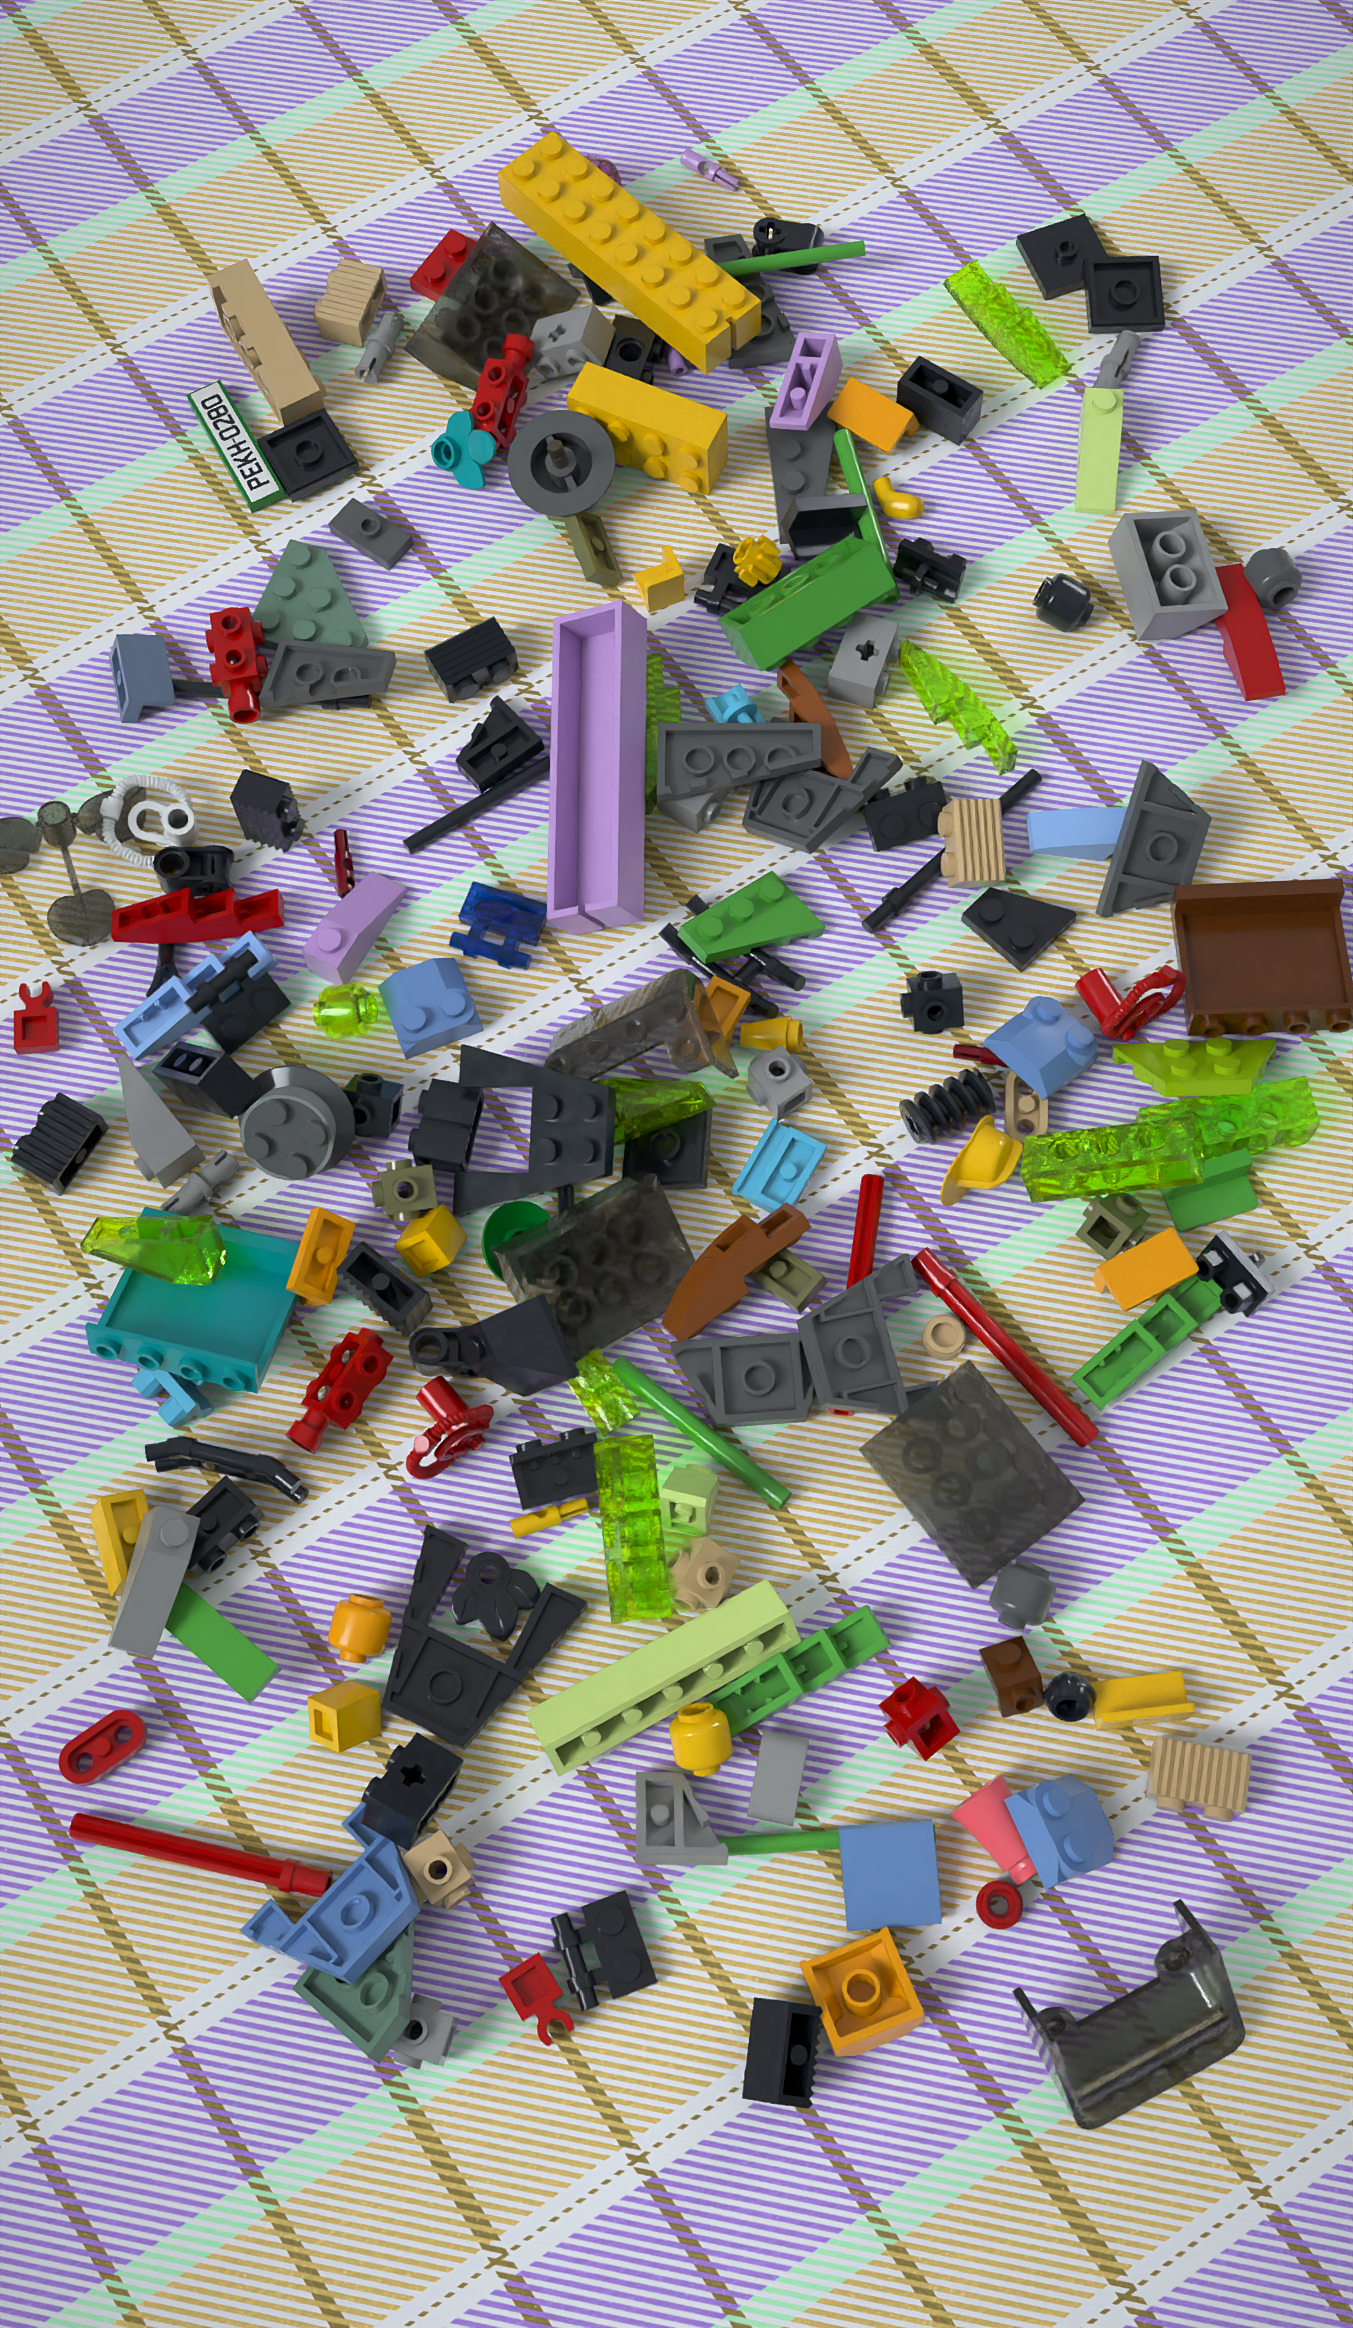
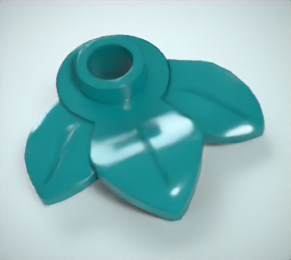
(464, 450)

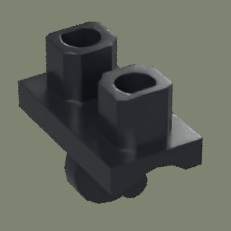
(929, 570)
(1235, 1273)

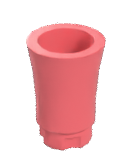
(992, 1826)

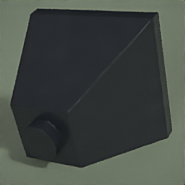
(519, 1348)

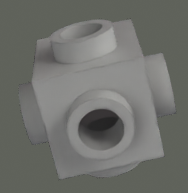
(778, 1081)
(435, 2038)

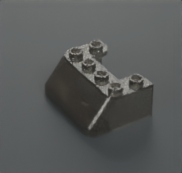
(664, 1011)

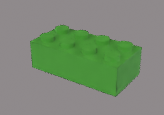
(807, 603)

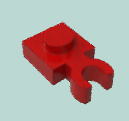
(38, 1025)
(532, 1993)

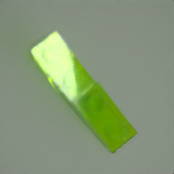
(662, 708)

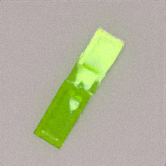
(1006, 326)
(949, 698)

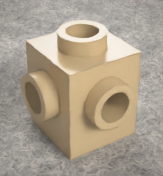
(700, 1573)
(431, 1856)

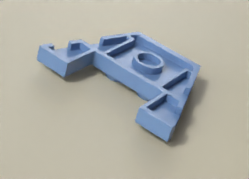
(352, 1918)

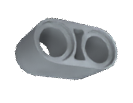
(778, 1777)

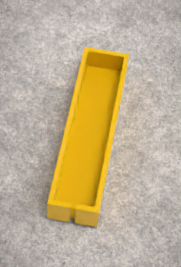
(630, 252)

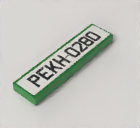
(236, 446)

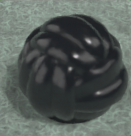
(1069, 1696)

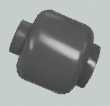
(1273, 577)
(1022, 1595)

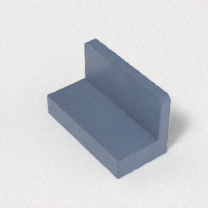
(140, 674)

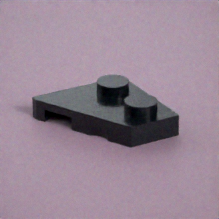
(1016, 925)

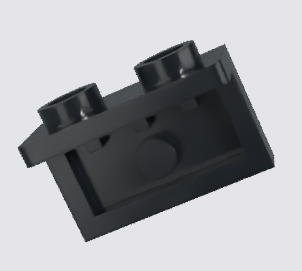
(904, 814)
(556, 1469)
(225, 1519)

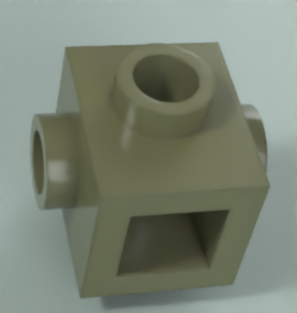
(420, 1185)
(1113, 1224)

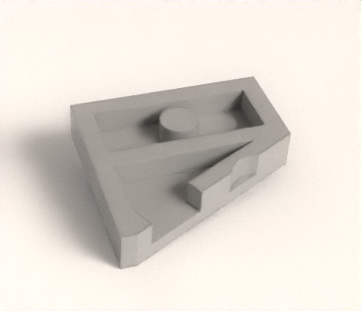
(673, 1824)

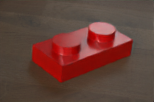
(441, 265)

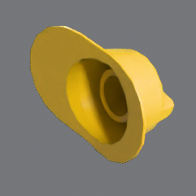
(982, 1163)

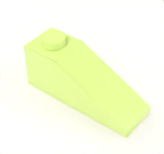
(1099, 450)
(689, 1499)

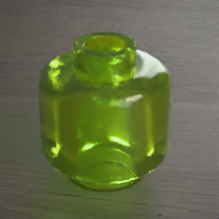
(345, 1010)

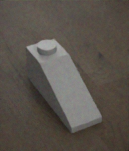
(155, 1133)
(153, 1580)

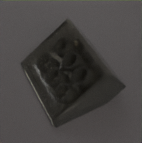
(490, 295)
(601, 1262)
(971, 1474)

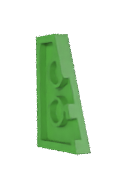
(749, 919)

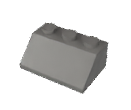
(1166, 573)

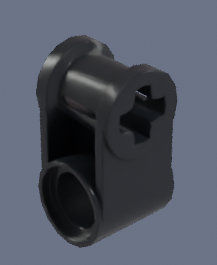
(787, 237)
(198, 867)
(450, 1360)

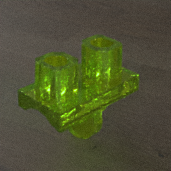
(602, 1394)

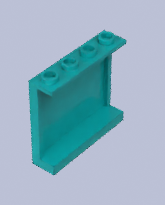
(206, 1330)

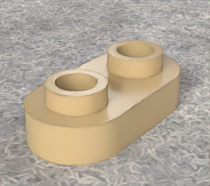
(1023, 1109)

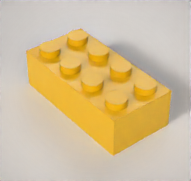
(654, 428)

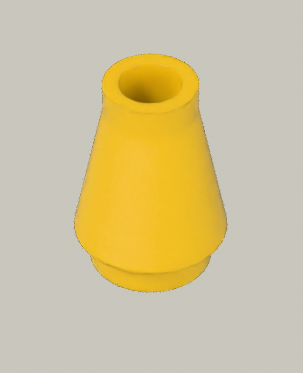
(773, 1033)

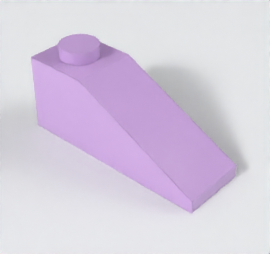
(807, 381)
(352, 928)

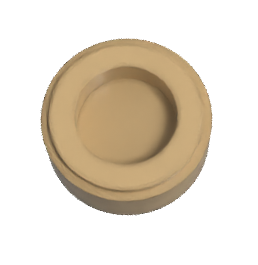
(944, 1337)

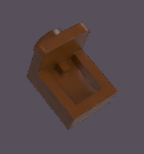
(1013, 1676)

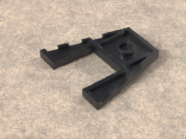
(568, 1131)
(447, 1683)

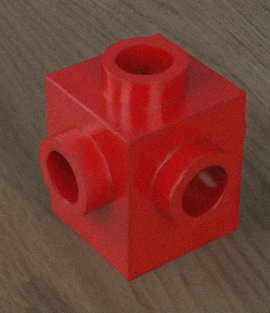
(918, 1718)

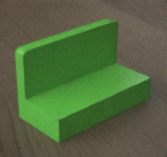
(1220, 1196)

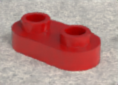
(103, 1746)

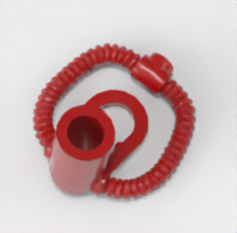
(1122, 1016)
(455, 1418)

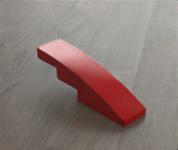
(1247, 638)
(183, 919)

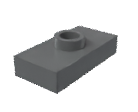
(371, 534)

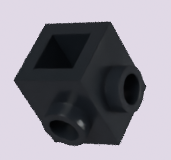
(933, 1002)
(374, 1104)

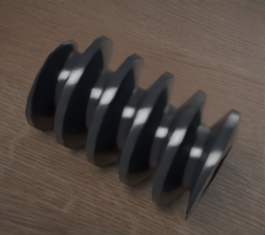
(947, 1105)

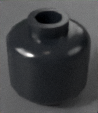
(1063, 602)

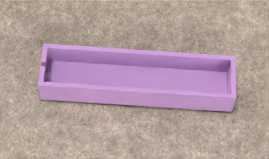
(597, 769)

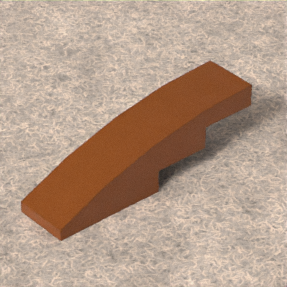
(808, 707)

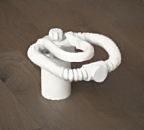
(177, 818)

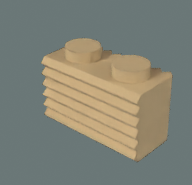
(350, 302)
(972, 843)
(1198, 1778)

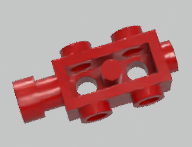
(501, 379)
(236, 639)
(345, 1388)

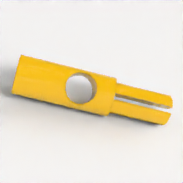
(547, 1517)

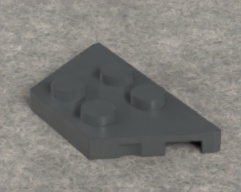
(1155, 844)
(749, 1378)

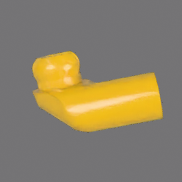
(895, 503)

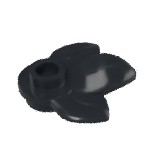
(494, 1602)

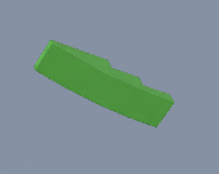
(1147, 1340)
(220, 1645)
(800, 1670)

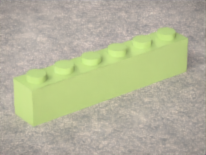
(663, 1677)

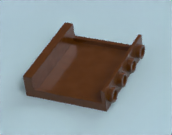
(1263, 957)

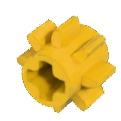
(757, 560)

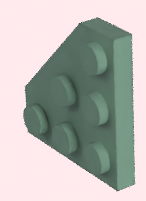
(308, 601)
(373, 2007)

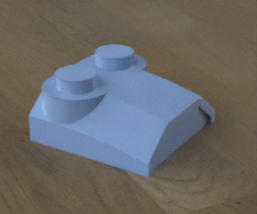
(429, 1006)
(1044, 1046)
(1062, 1829)

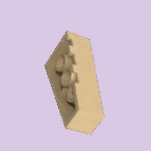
(265, 343)

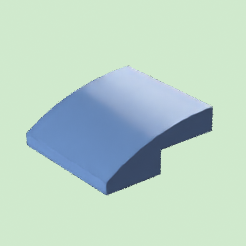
(889, 1874)

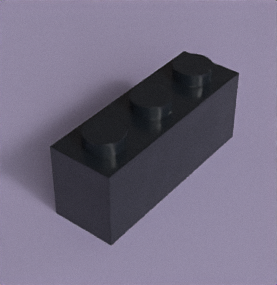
(207, 1080)

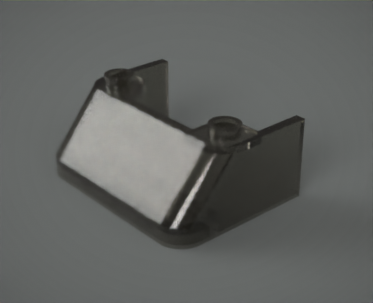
(1144, 2038)

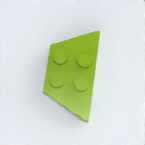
(1198, 1068)

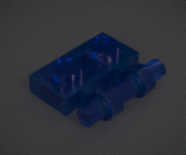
(501, 914)

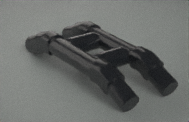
(757, 961)
(189, 1454)

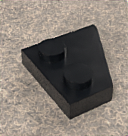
(497, 747)

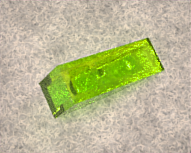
(654, 1103)
(161, 1246)

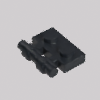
(722, 575)
(245, 1011)
(618, 1947)

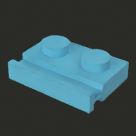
(779, 1167)

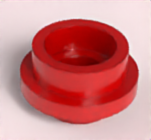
(1012, 1897)

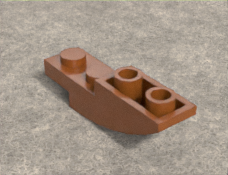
(715, 1278)

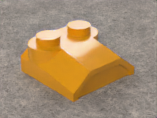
(863, 1994)

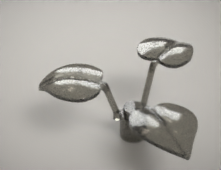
(82, 917)

